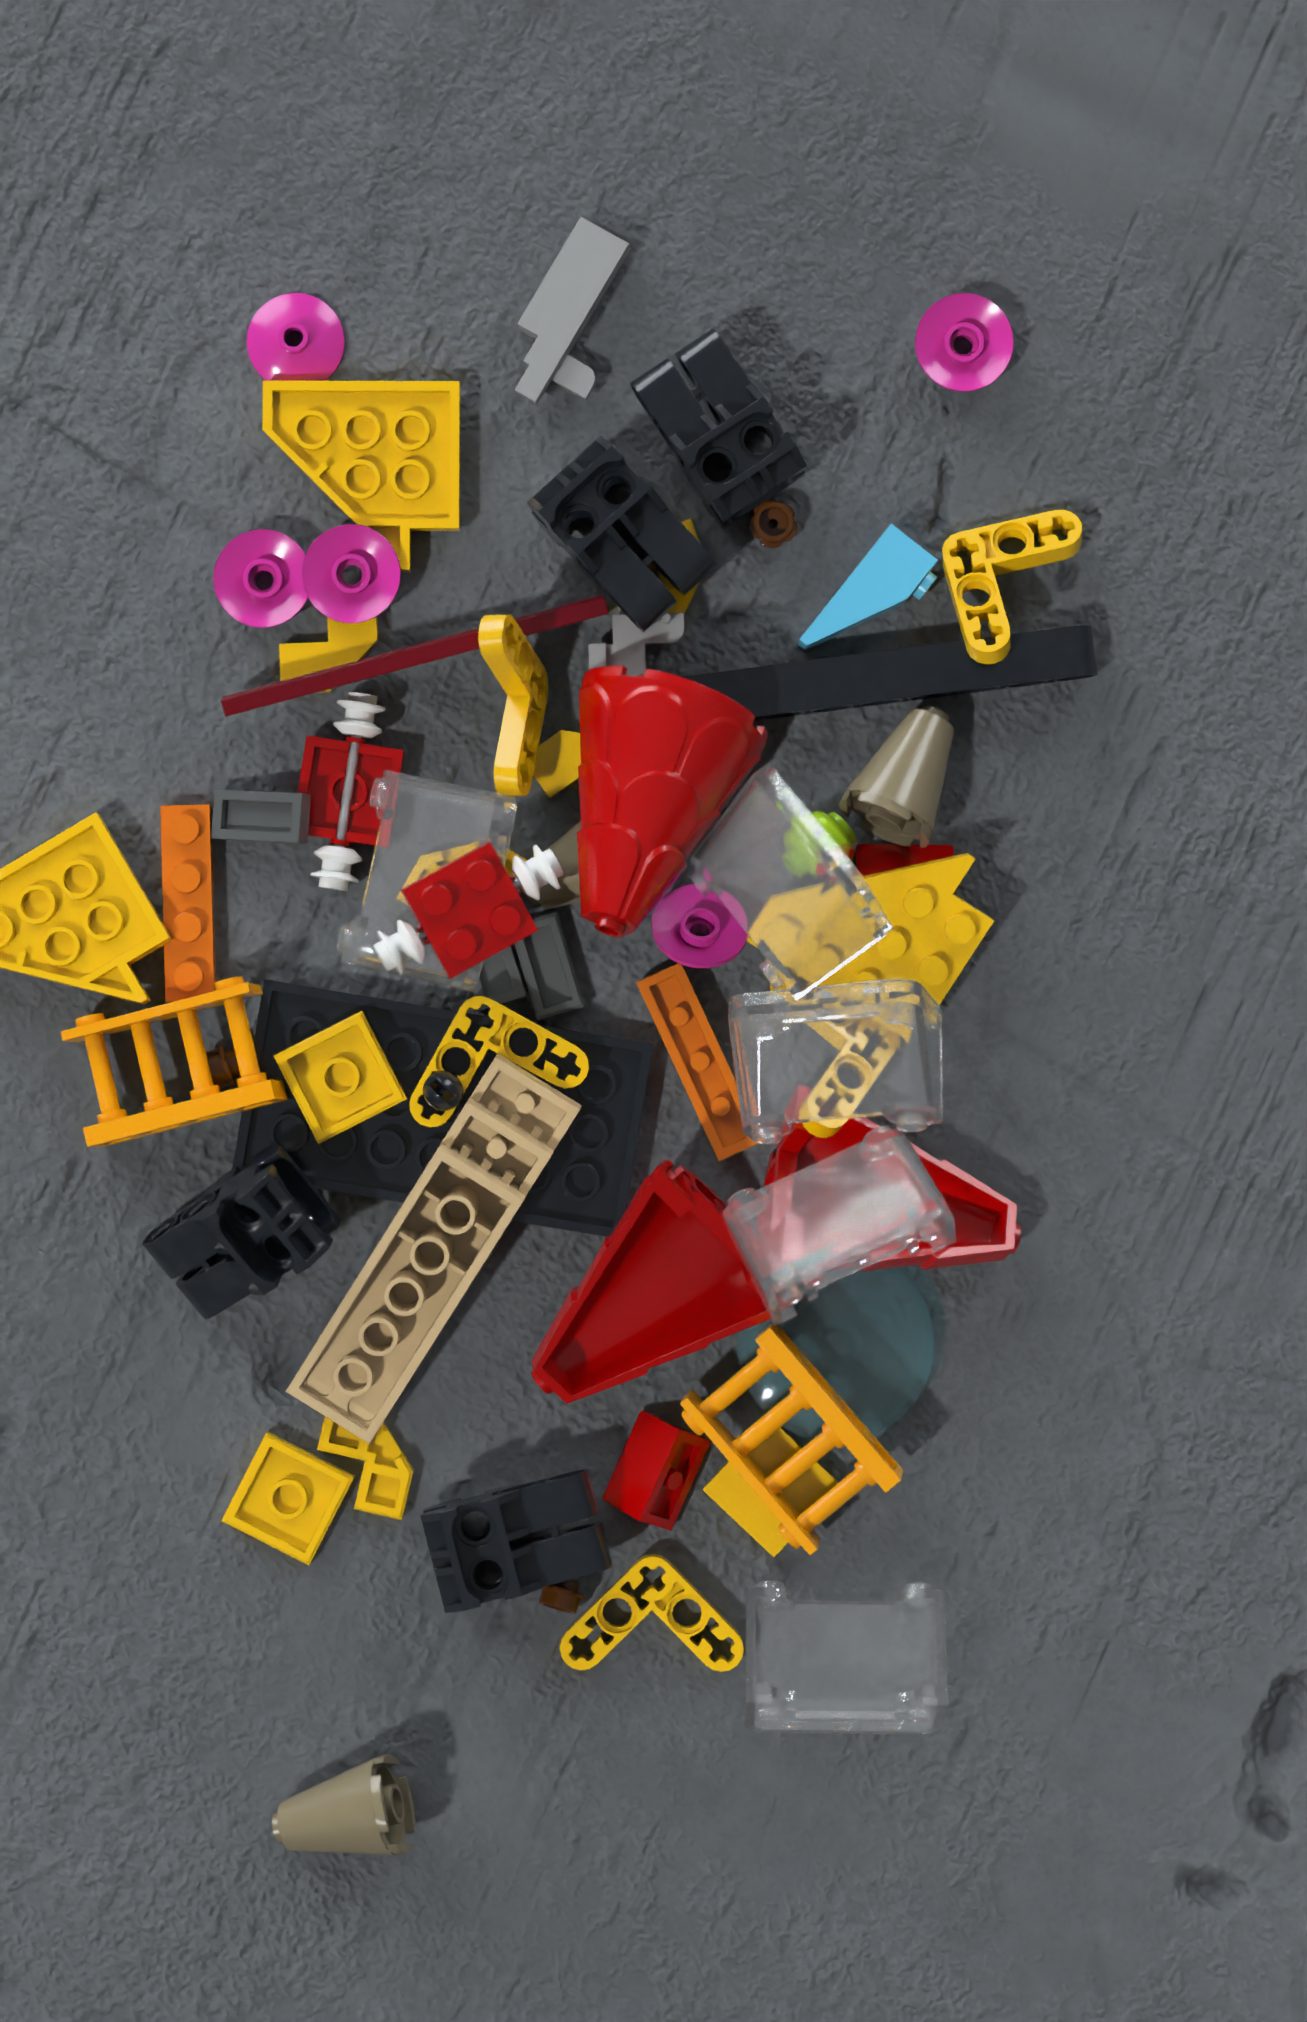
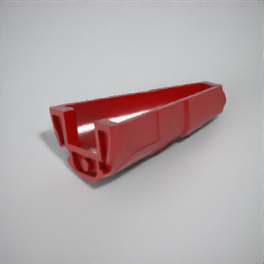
(651, 784)
(982, 1216)
(652, 1293)

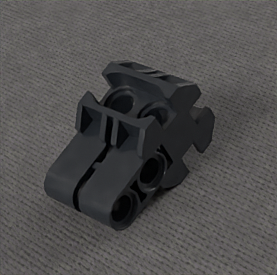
(697, 439)
(640, 520)
(244, 1233)
(525, 1562)

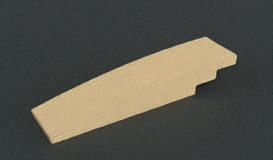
(434, 1248)

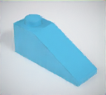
(879, 584)

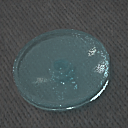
(865, 1338)

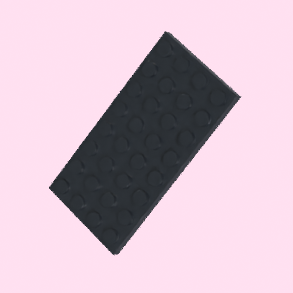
(383, 1157)

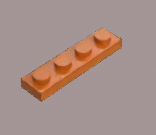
(188, 900)
(696, 1058)

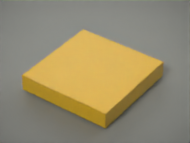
(340, 1077)
(288, 1498)
(748, 1509)

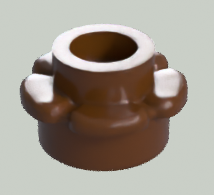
(782, 514)
(223, 1066)
(562, 1596)

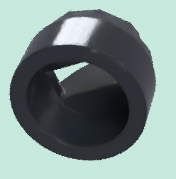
(450, 1083)

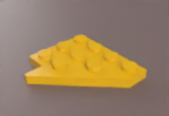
(375, 450)
(78, 914)
(931, 927)

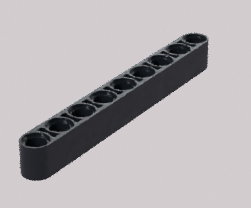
(905, 674)

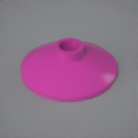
(968, 318)
(312, 359)
(332, 555)
(237, 573)
(687, 912)

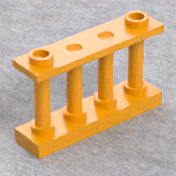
(206, 1098)
(807, 1392)

